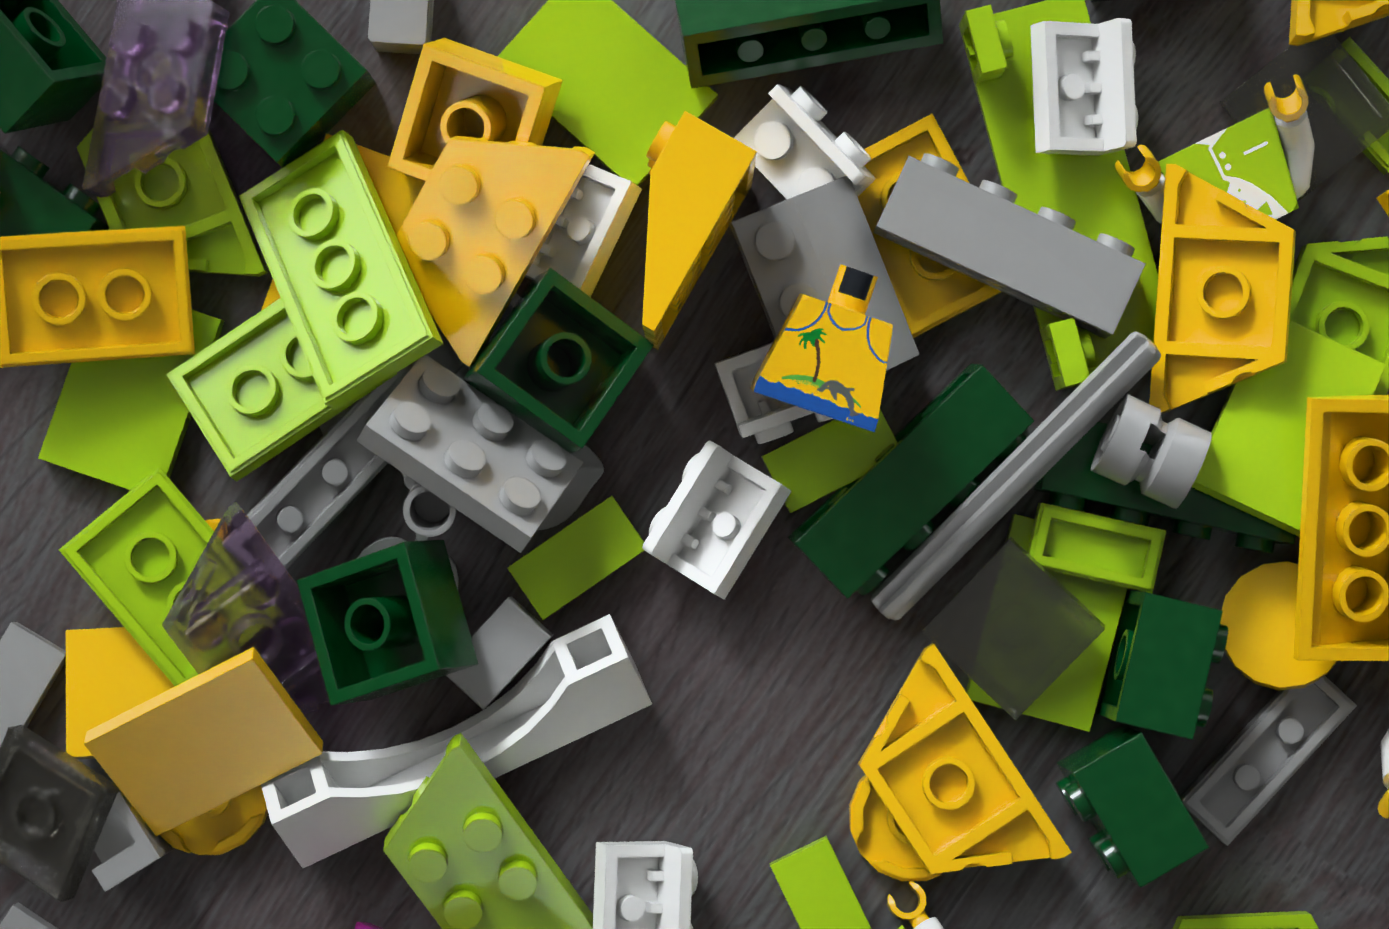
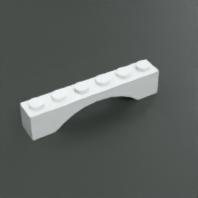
(350, 796)

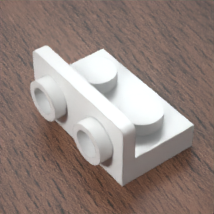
(798, 148)

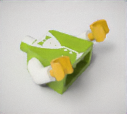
(1254, 160)

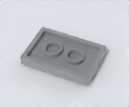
(470, 452)

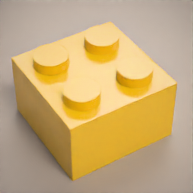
(469, 96)

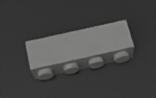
(1009, 246)

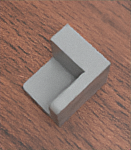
(125, 845)

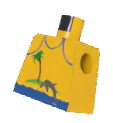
(831, 354)

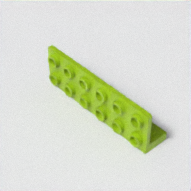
(1074, 185)

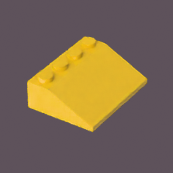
(693, 196)
(1344, 531)

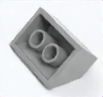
(799, 249)

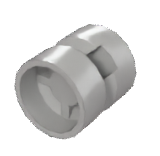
(1172, 461)

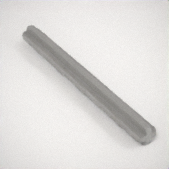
(1016, 475)

